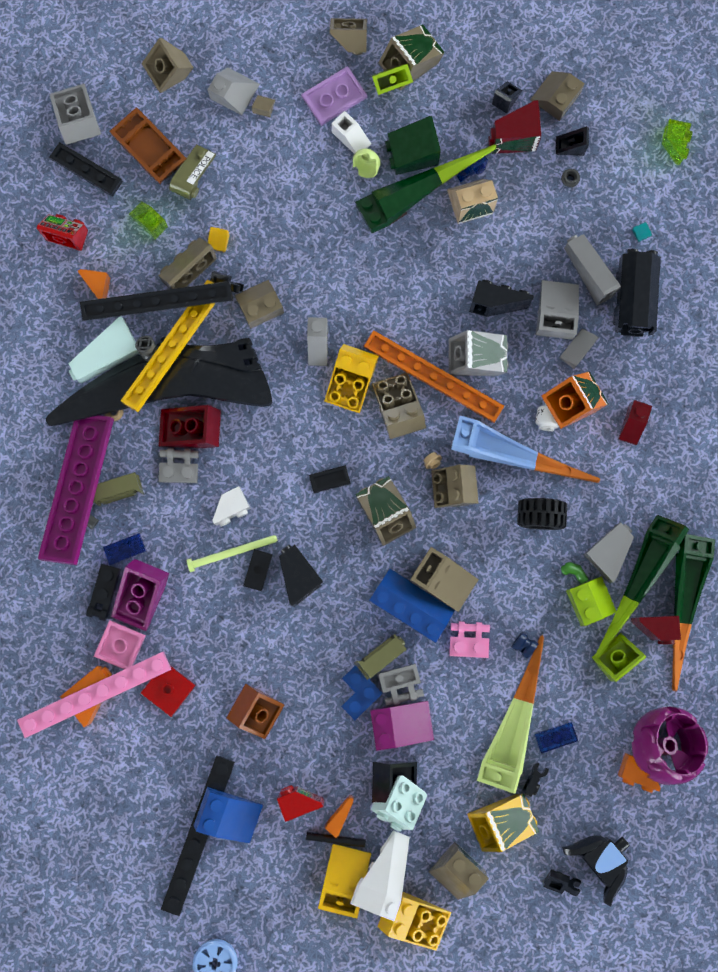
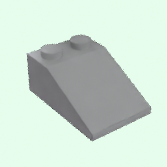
(75, 114)

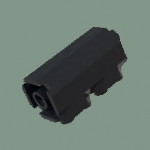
(638, 293)

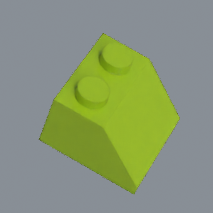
(591, 601)

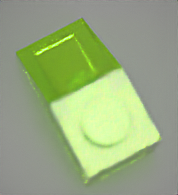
(149, 219)

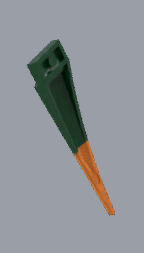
(690, 576)

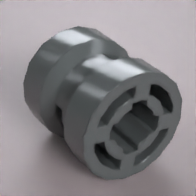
(146, 347)

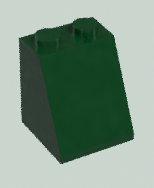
(413, 147)

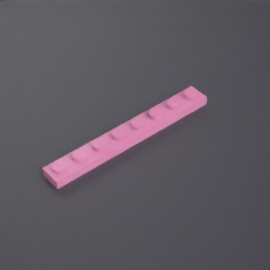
(94, 694)

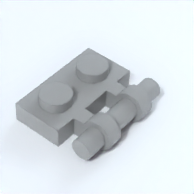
(178, 472)
(401, 678)

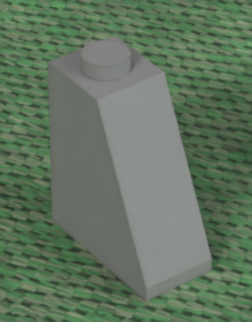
(317, 341)
(610, 551)

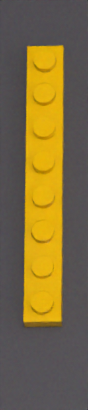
(165, 355)

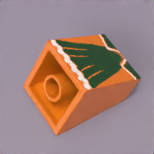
(574, 399)

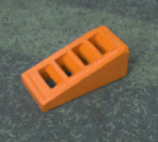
(337, 820)

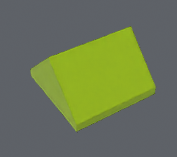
(619, 658)

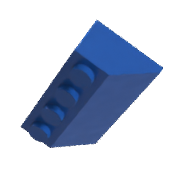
(412, 605)

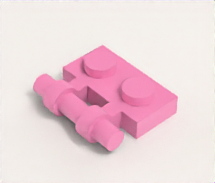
(468, 646)

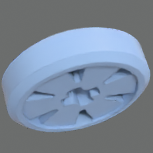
(215, 949)

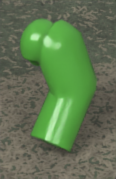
(576, 570)

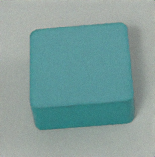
(642, 231)

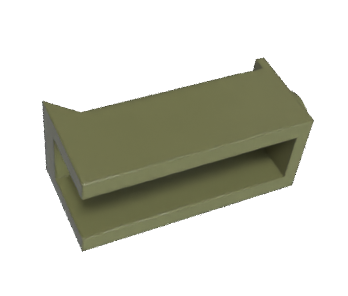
(118, 489)
(381, 656)

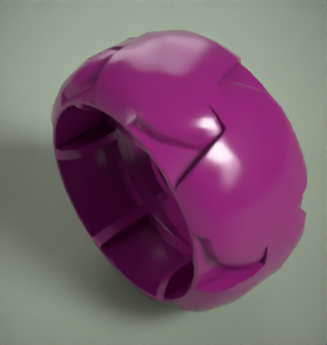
(649, 748)

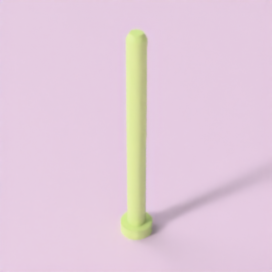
(230, 552)

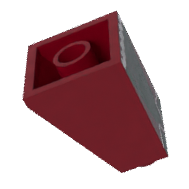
(517, 130)

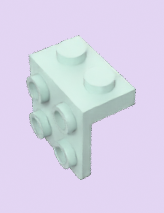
(402, 805)

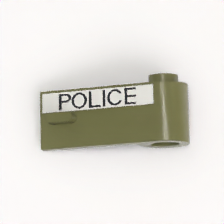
(187, 177)

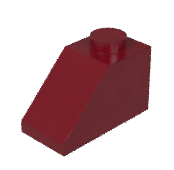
(635, 422)

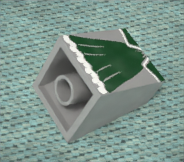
(478, 354)

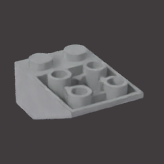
(558, 310)

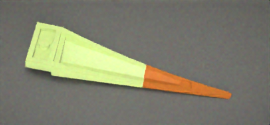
(507, 751)

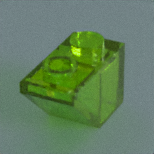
(675, 139)

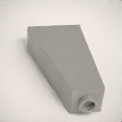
(592, 269)

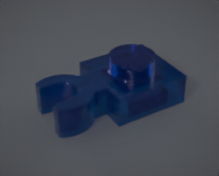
(476, 168)

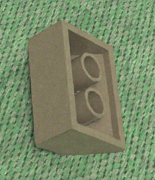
(188, 265)

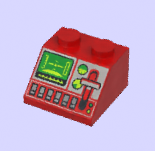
(63, 231)
(297, 802)

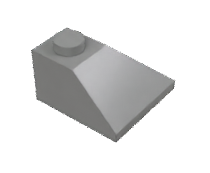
(232, 90)

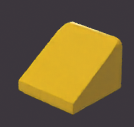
(218, 238)

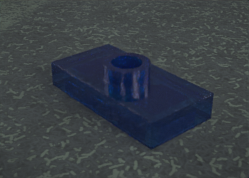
(124, 549)
(556, 737)

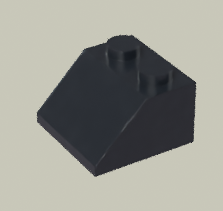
(385, 775)

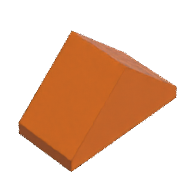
(97, 282)

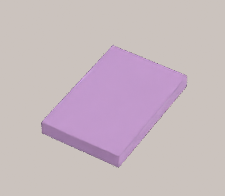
(334, 96)

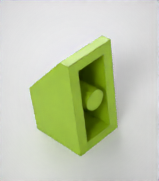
(392, 78)

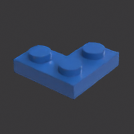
(365, 693)

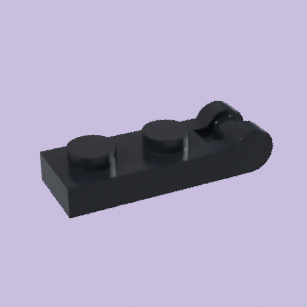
(103, 591)

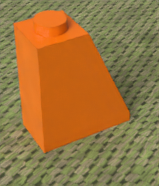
(96, 675)

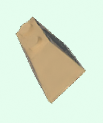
(473, 200)

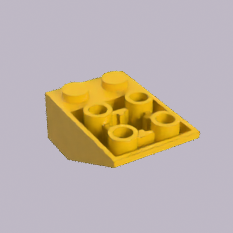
(351, 378)
(343, 873)
(416, 922)

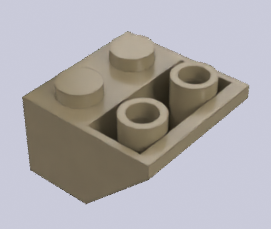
(455, 486)

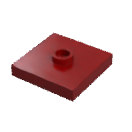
(168, 690)

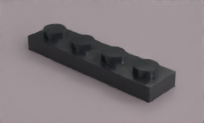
(86, 169)

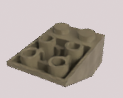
(399, 405)
(444, 579)

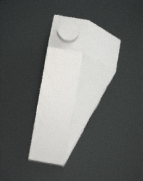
(383, 885)

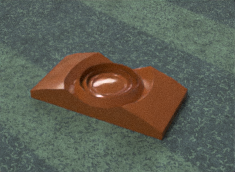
(147, 145)

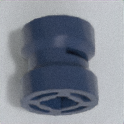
(524, 645)

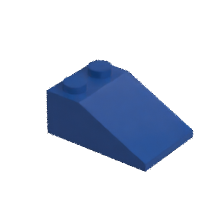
(227, 816)

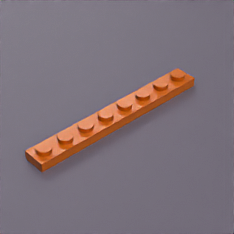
(433, 376)

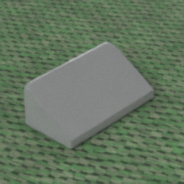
(578, 348)

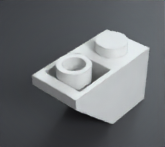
(350, 132)
(230, 505)

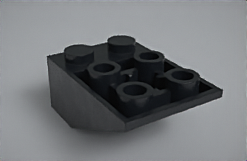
(497, 300)

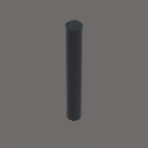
(339, 840)

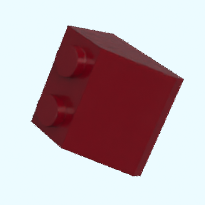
(660, 629)

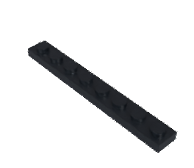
(156, 301)
(194, 843)

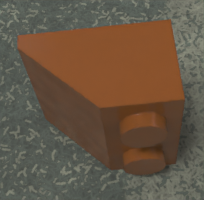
(255, 711)

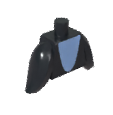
(605, 861)

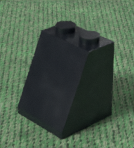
(298, 575)

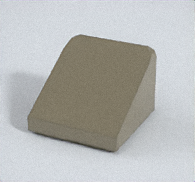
(263, 106)

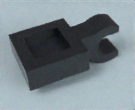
(217, 277)
(531, 785)
(560, 882)

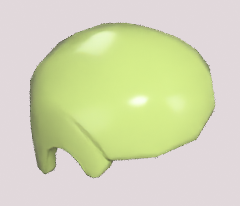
(366, 163)

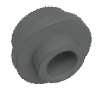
(570, 172)

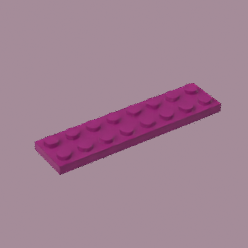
(76, 490)

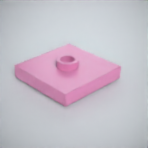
(119, 645)

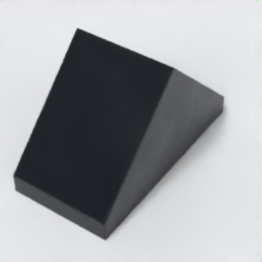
(506, 96)
(573, 142)

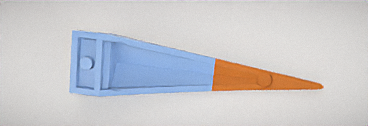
(487, 444)

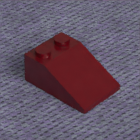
(190, 427)

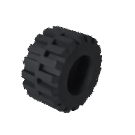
(542, 514)

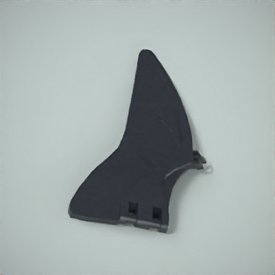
(208, 371)

